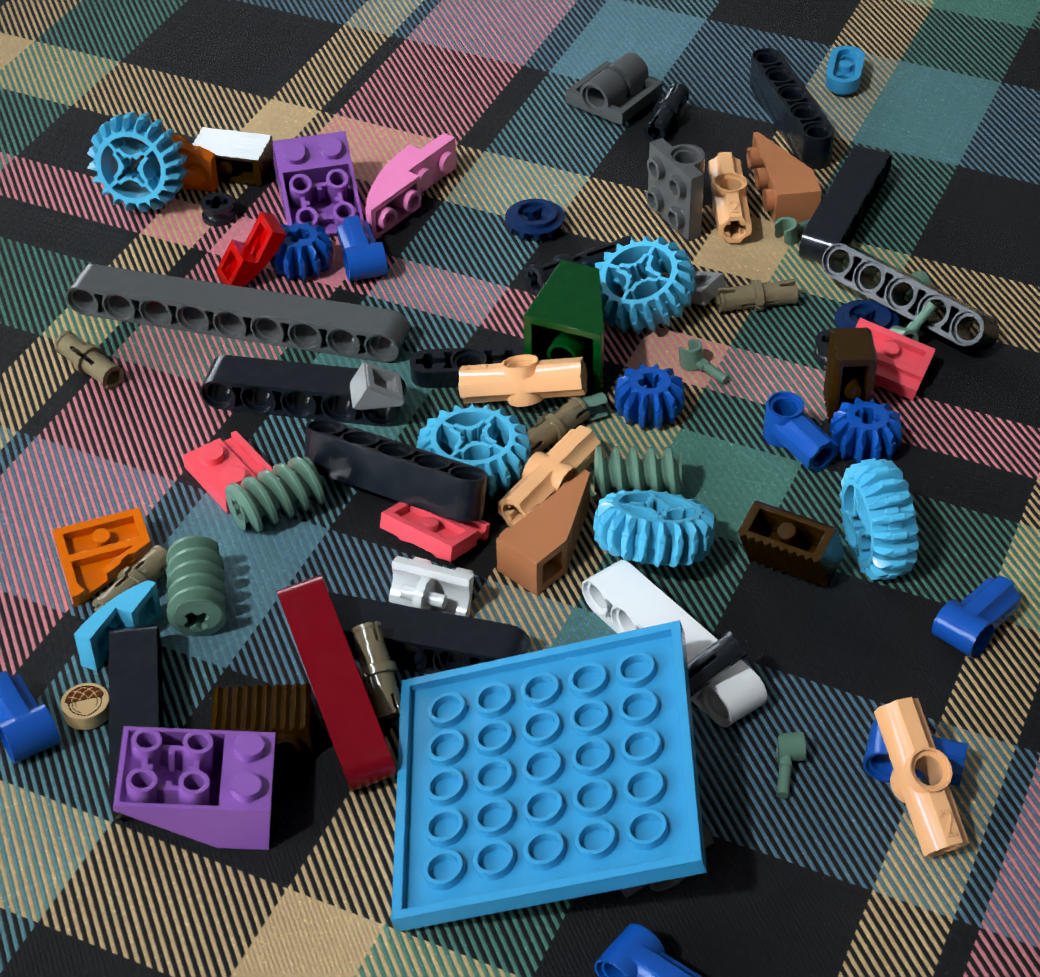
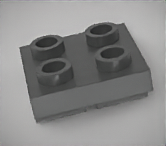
(616, 89)
(677, 185)

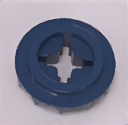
(524, 218)
(873, 311)

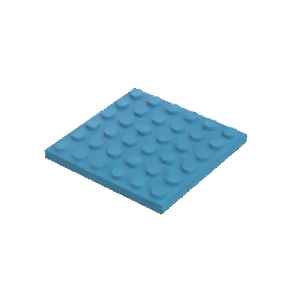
(546, 778)

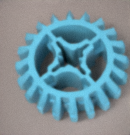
(156, 182)
(647, 294)
(481, 440)
(879, 519)
(654, 527)

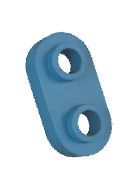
(844, 70)

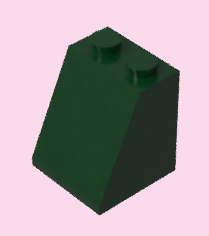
(569, 320)

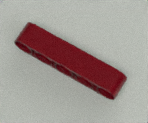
(337, 684)

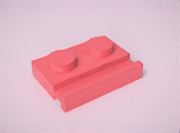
(900, 360)
(224, 463)
(434, 533)

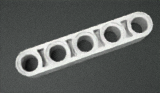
(633, 602)

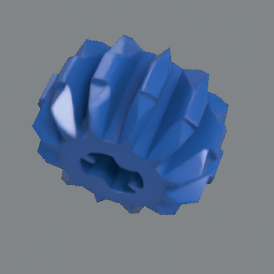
(303, 251)
(649, 396)
(866, 430)

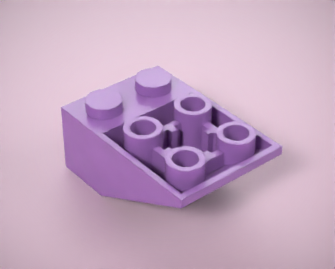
(316, 180)
(199, 783)

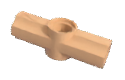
(729, 197)
(523, 380)
(548, 472)
(929, 805)

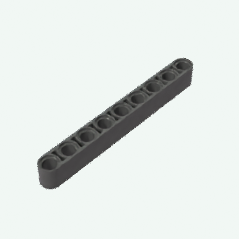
(239, 313)

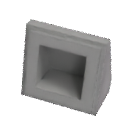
(375, 388)

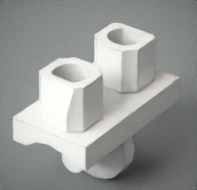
(431, 586)

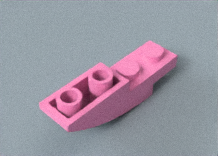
(404, 178)

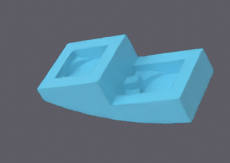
(131, 608)

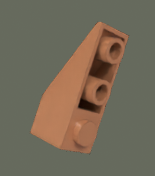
(785, 182)
(543, 541)

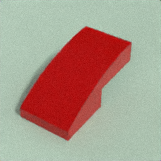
(246, 260)

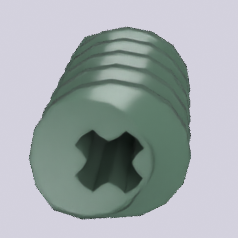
(637, 473)
(273, 492)
(195, 586)

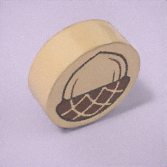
(85, 706)

